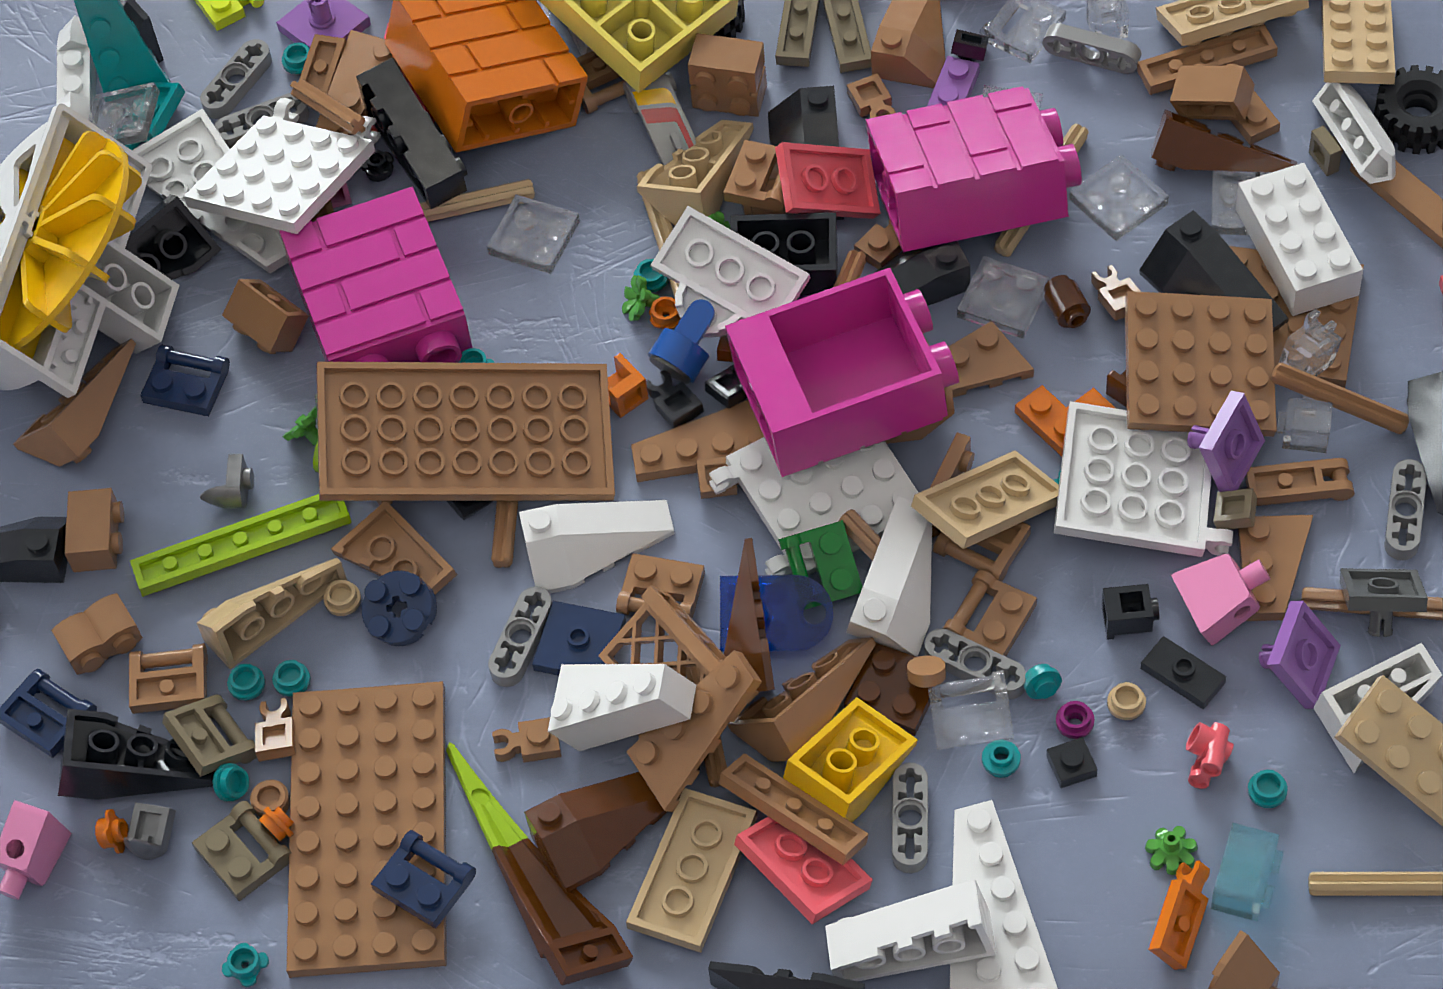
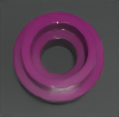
(1075, 710)

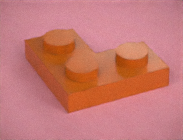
(1049, 416)

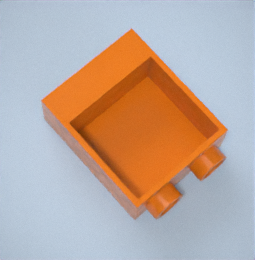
(486, 68)

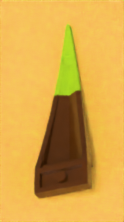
(562, 924)

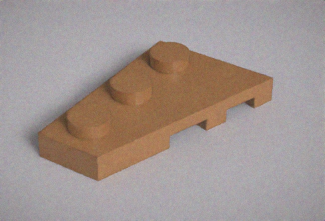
(987, 359)
(389, 544)
(1280, 547)

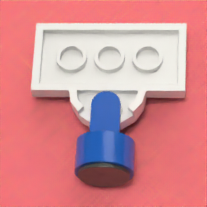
(719, 283)

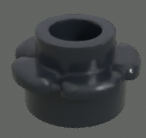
(381, 170)

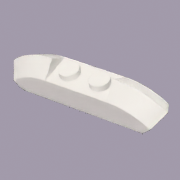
(75, 69)
(1357, 131)

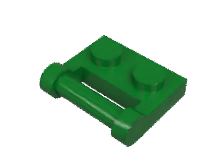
(831, 557)

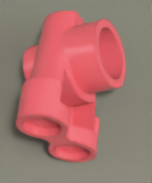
(1212, 752)

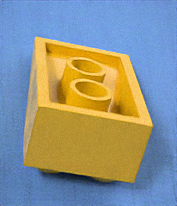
(850, 759)

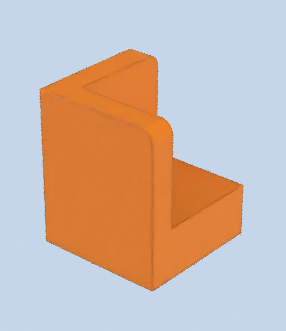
(626, 387)

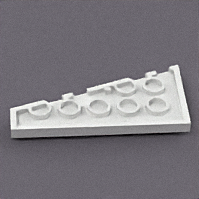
(180, 160)
(983, 854)

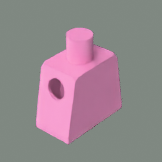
(1220, 594)
(29, 847)

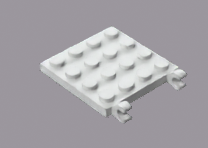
(282, 171)
(1134, 486)
(817, 495)

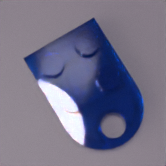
(783, 608)

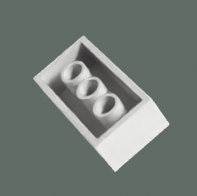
(1298, 239)

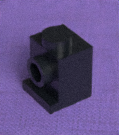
(1128, 610)

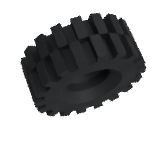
(1410, 90)

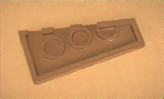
(359, 55)
(708, 437)
(673, 753)

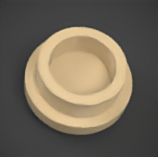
(342, 598)
(1126, 701)

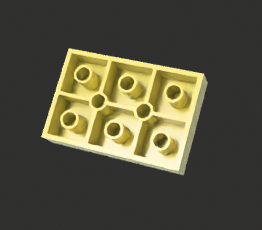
(642, 35)

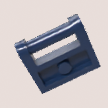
(184, 390)
(36, 720)
(417, 890)

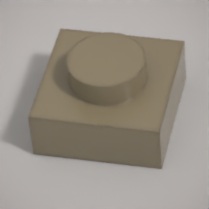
(1325, 150)
(1235, 509)

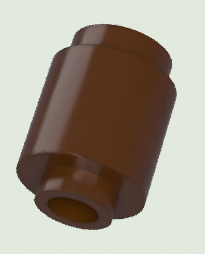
(1066, 301)

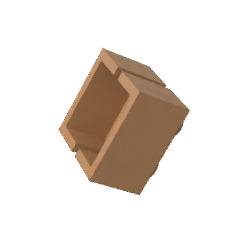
(727, 75)

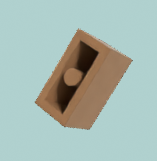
(1212, 92)
(265, 316)
(93, 530)

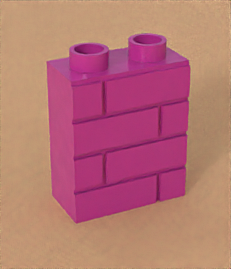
(971, 167)
(378, 284)
(841, 370)

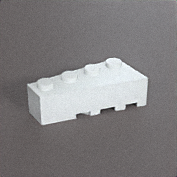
(617, 701)
(913, 934)

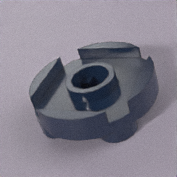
(382, 595)

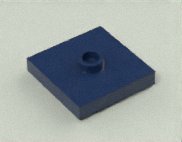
(575, 636)

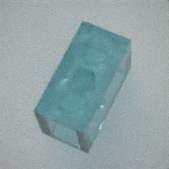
(1245, 872)

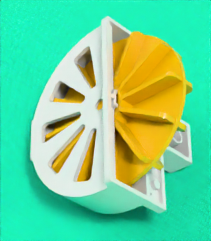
(63, 254)

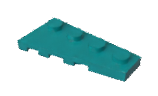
(116, 46)

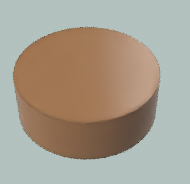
(926, 671)
(270, 794)

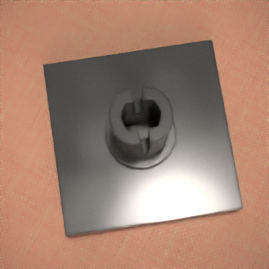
(1382, 594)

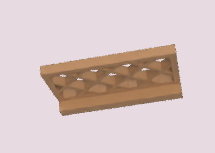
(679, 626)

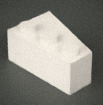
(1410, 671)

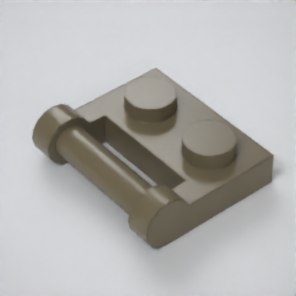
(201, 739)
(233, 860)

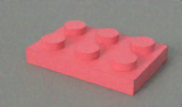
(827, 180)
(800, 870)

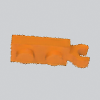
(1181, 916)

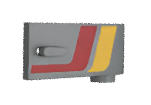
(662, 116)

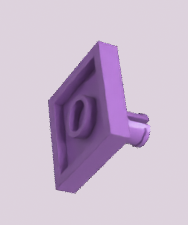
(323, 18)
(1229, 443)
(1301, 654)

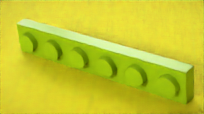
(237, 543)

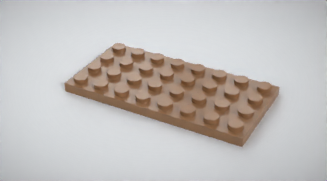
(463, 432)
(359, 782)

